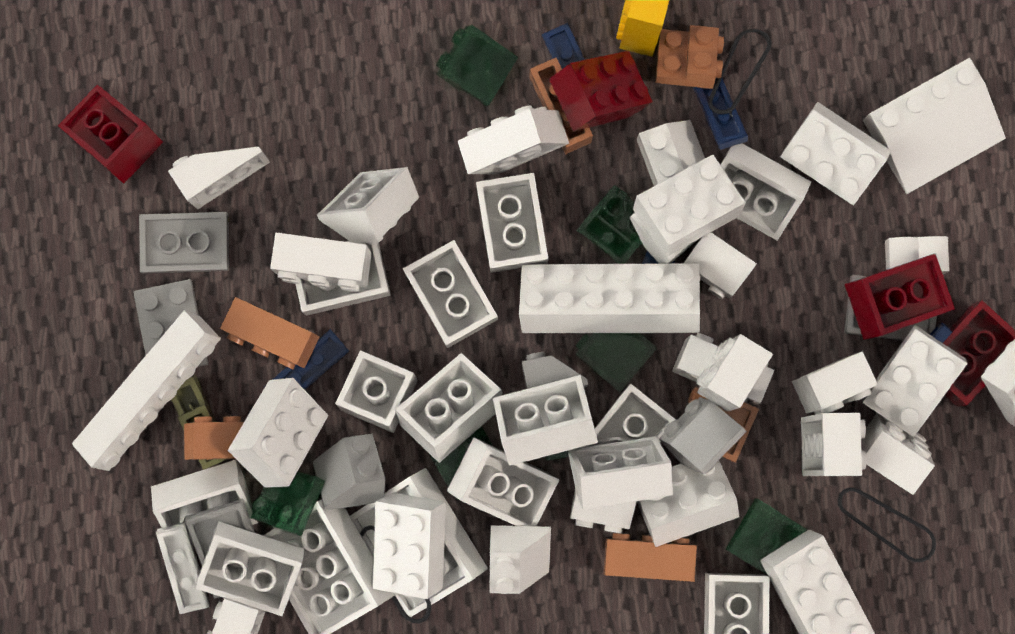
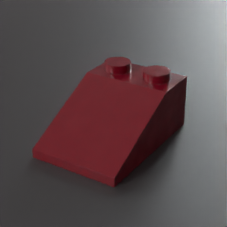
(110, 133)
(899, 297)

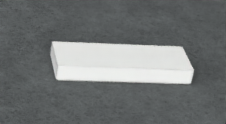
(182, 567)

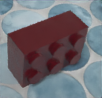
(600, 90)
(980, 338)

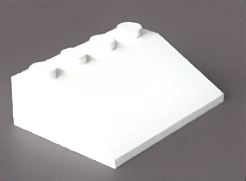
(936, 125)
(461, 557)
(334, 573)

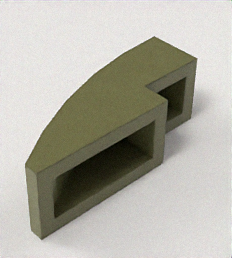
(192, 403)

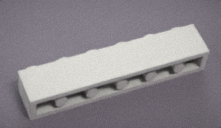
(146, 391)

